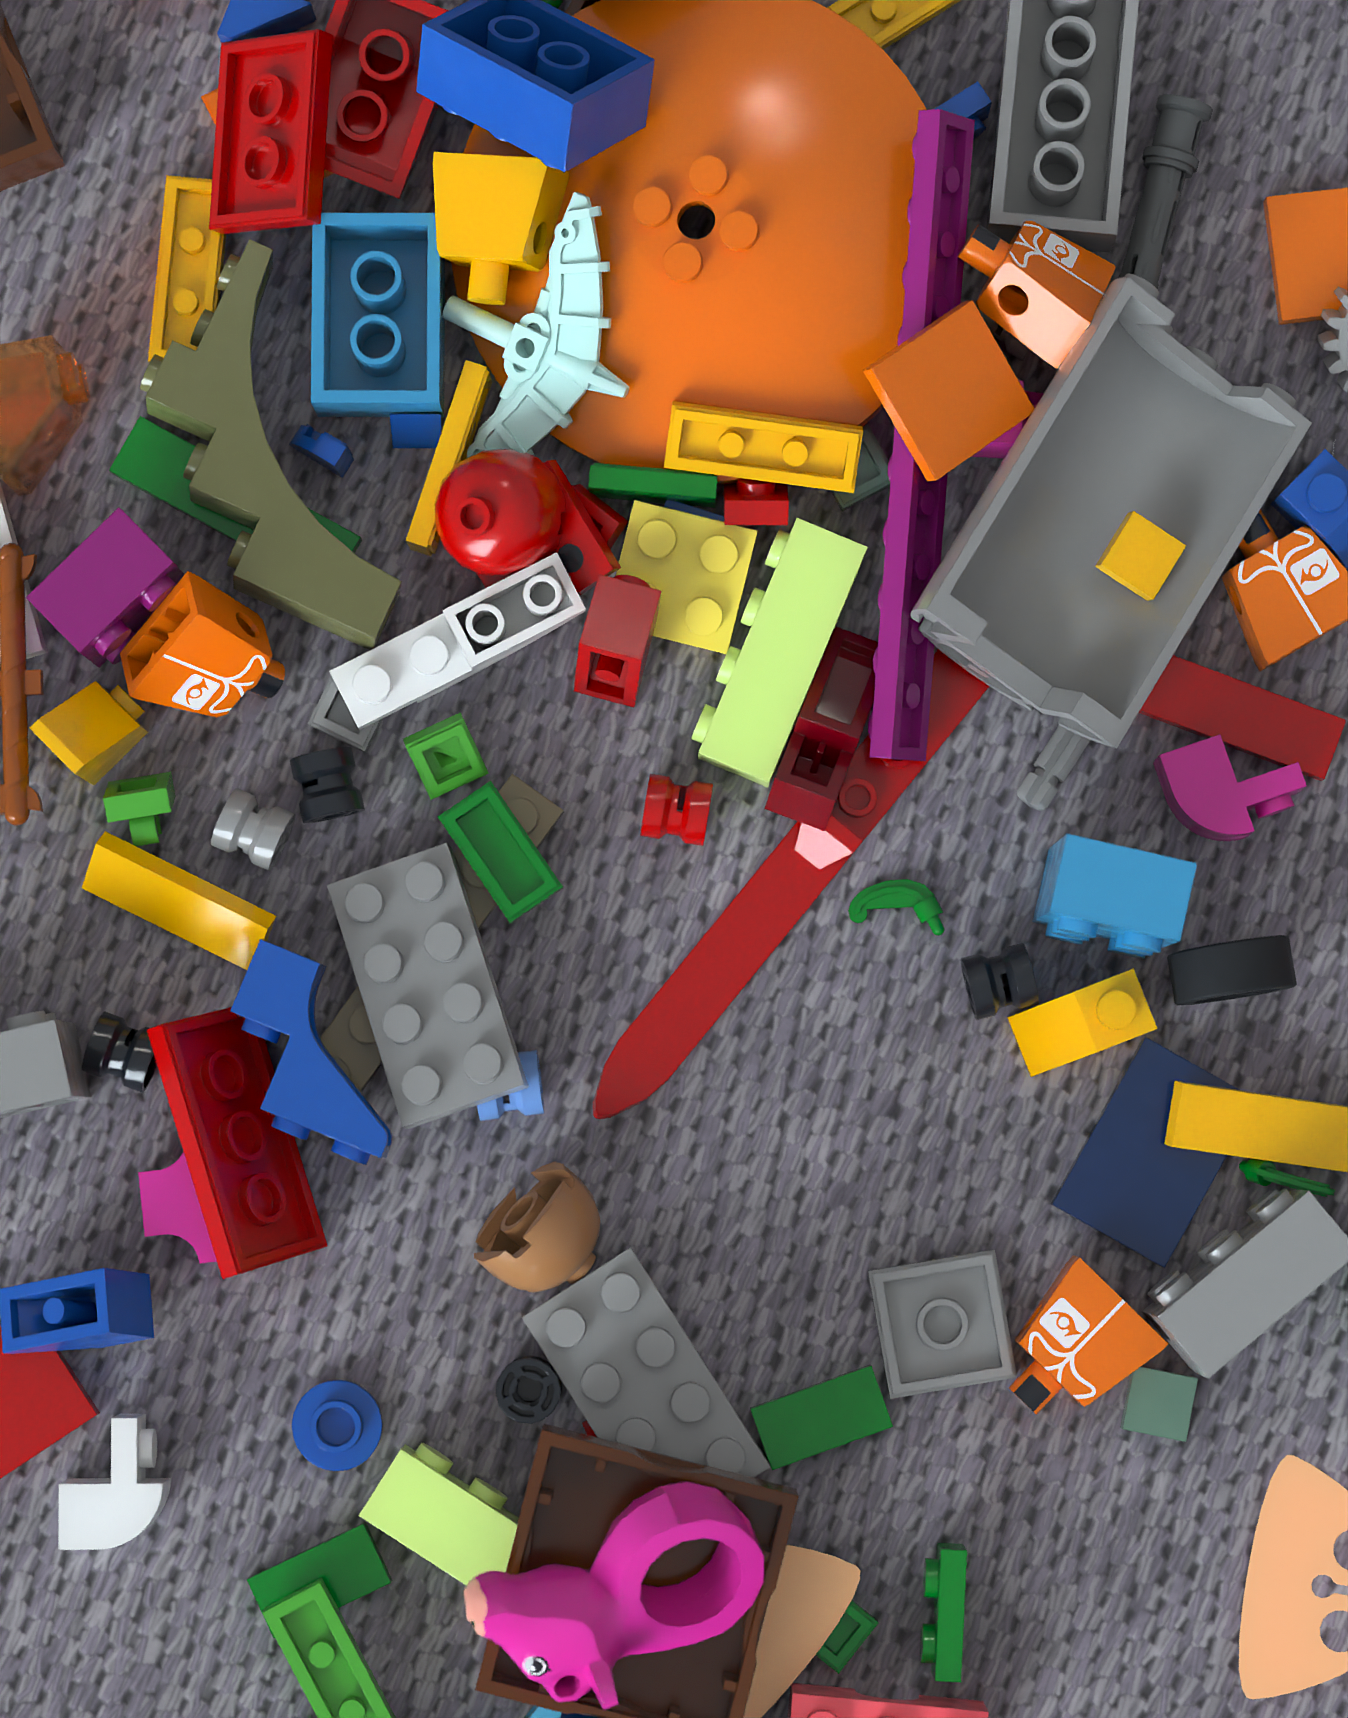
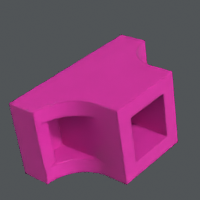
(173, 1207)

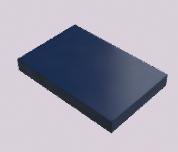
(1126, 1175)

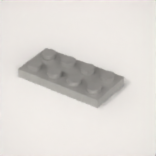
(427, 986)
(639, 1370)

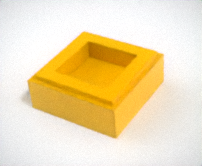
(1140, 556)

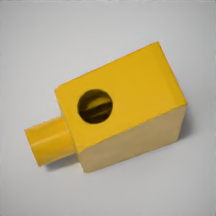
(495, 216)

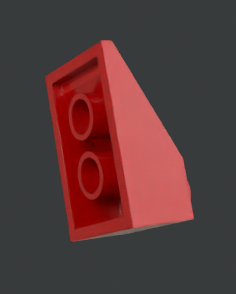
(373, 102)

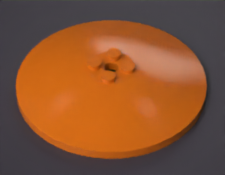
(809, 166)

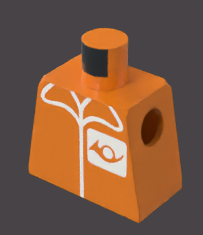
(1038, 286)
(1285, 591)
(200, 652)
(1081, 1340)

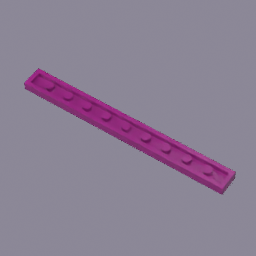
(917, 506)

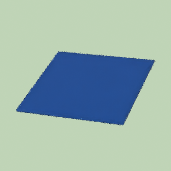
(415, 430)

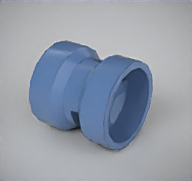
(527, 1101)

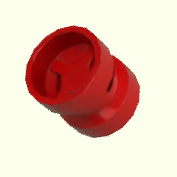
(661, 807)

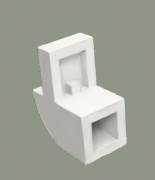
(118, 1508)

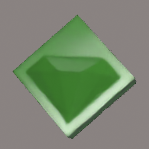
(445, 756)

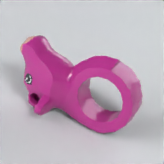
(576, 1623)

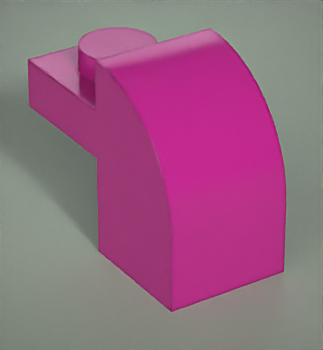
(1210, 801)

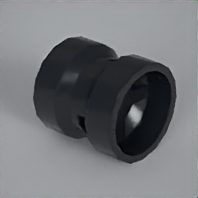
(327, 784)
(985, 983)
(120, 1052)
(536, 1384)

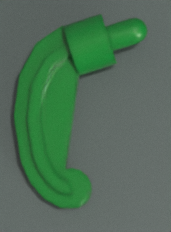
(899, 894)
(1265, 1173)

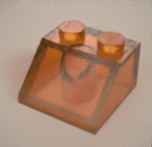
(37, 408)

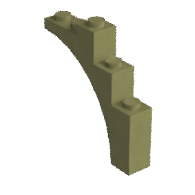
(211, 395)

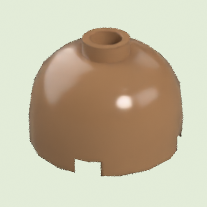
(542, 1235)

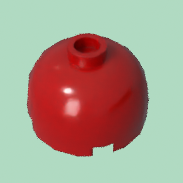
(499, 512)

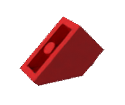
(616, 639)

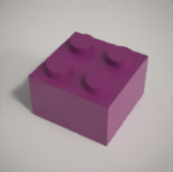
(106, 588)

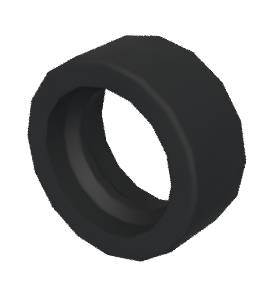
(1231, 970)

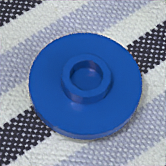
(337, 1425)

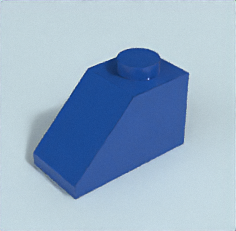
(1320, 502)
(77, 1312)

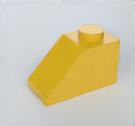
(92, 730)
(1082, 1022)

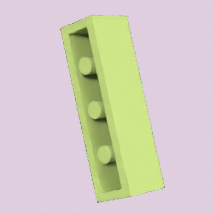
(781, 652)
(441, 1516)

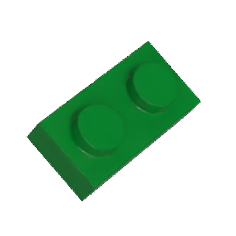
(943, 1640)

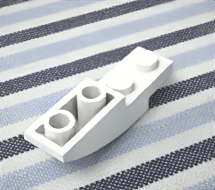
(458, 641)

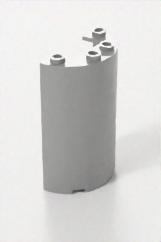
(1115, 433)

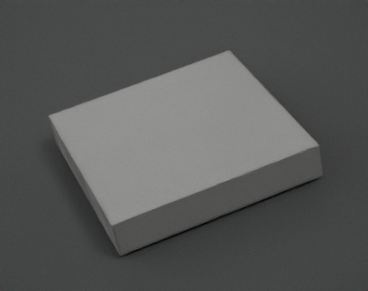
(942, 1324)

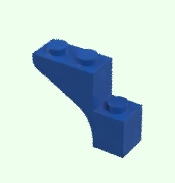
(308, 1084)

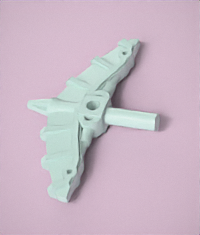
(557, 348)

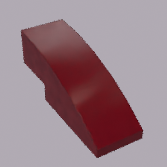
(826, 731)

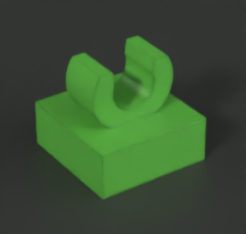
(141, 802)

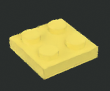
(695, 566)

